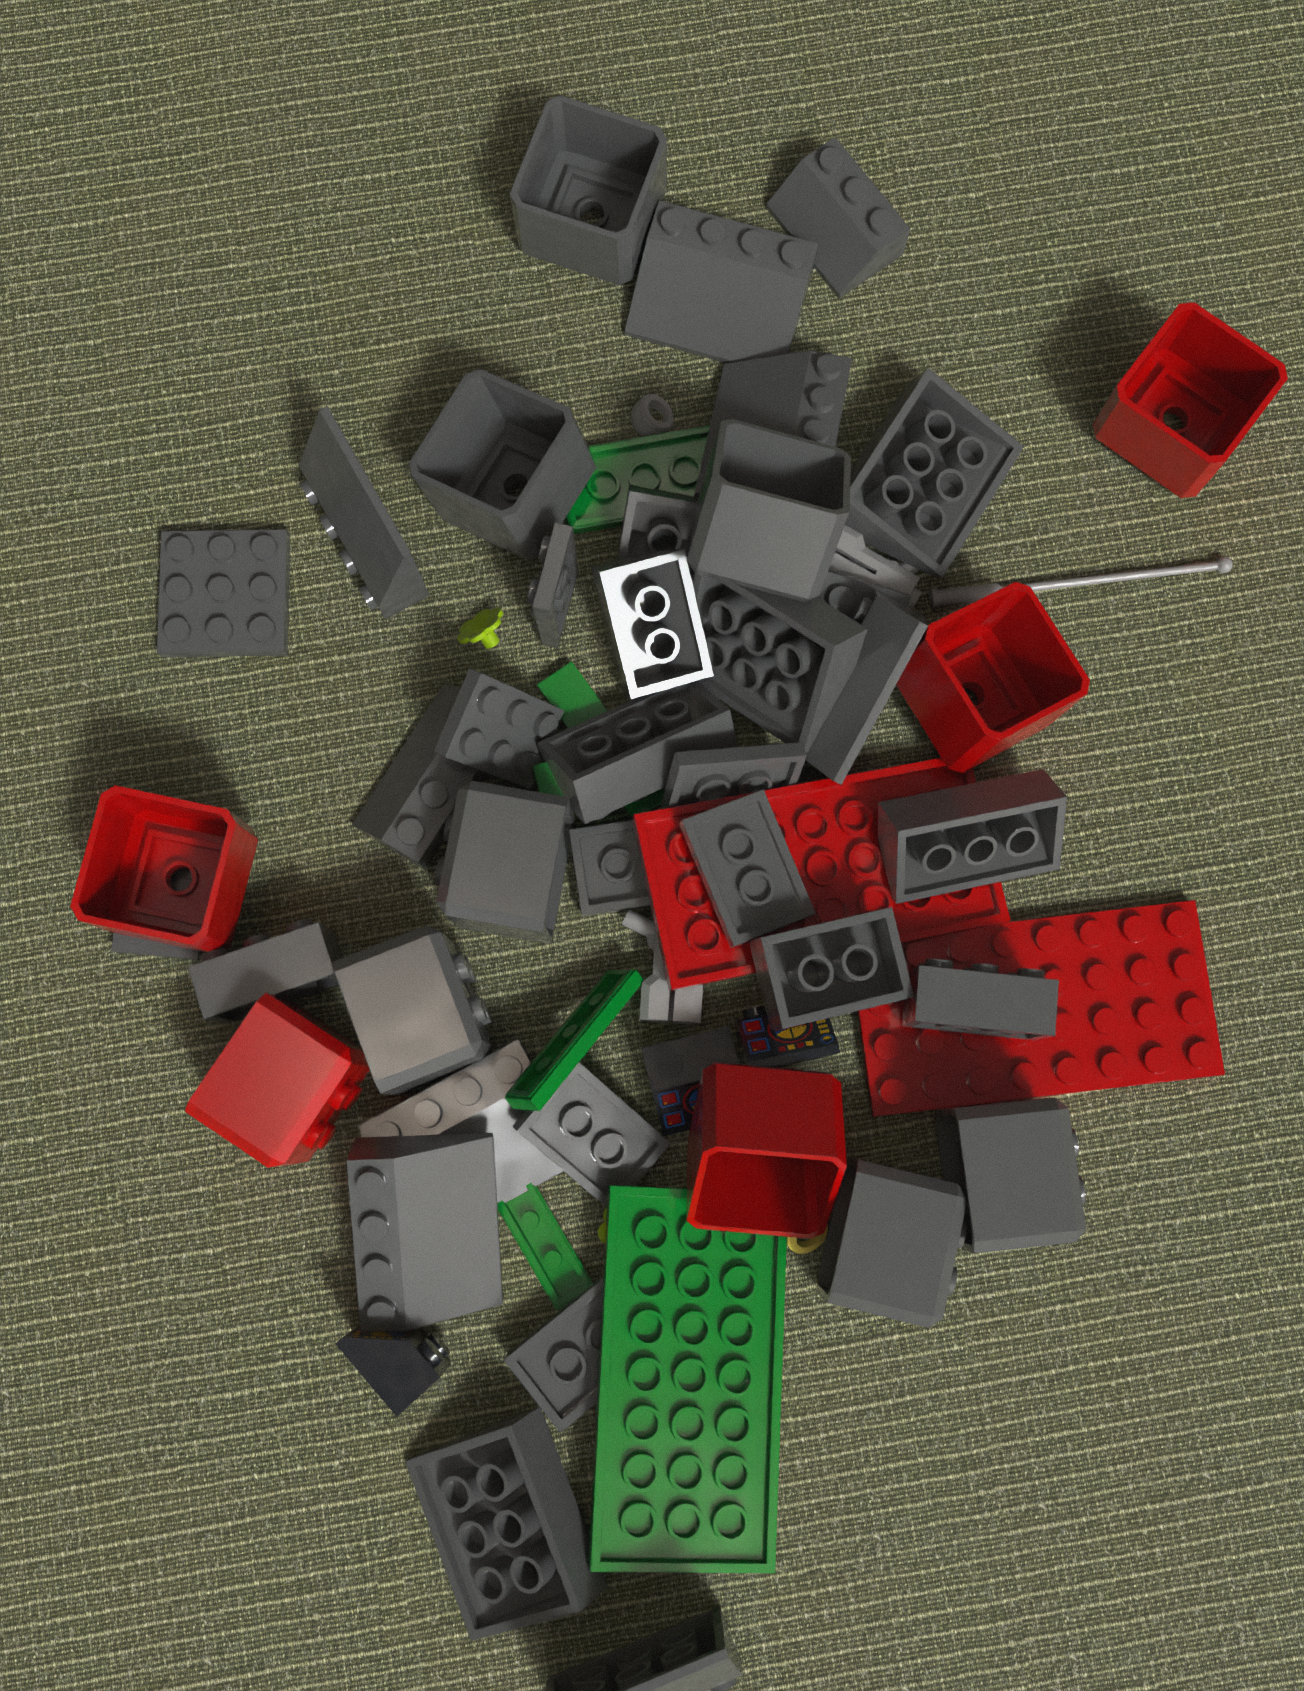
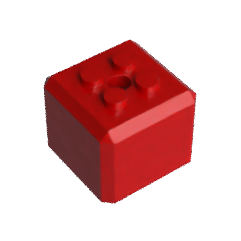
(1208, 380)
(1011, 661)
(137, 848)
(280, 1084)
(765, 1150)

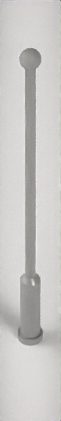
(971, 594)

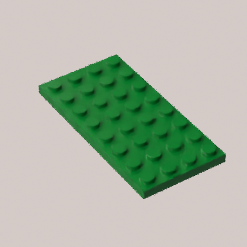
(686, 1392)

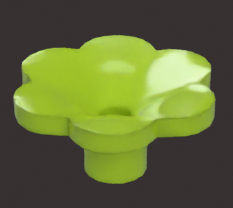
(482, 628)

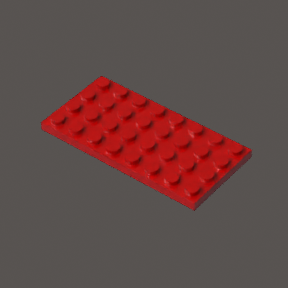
(838, 857)
(1127, 1013)

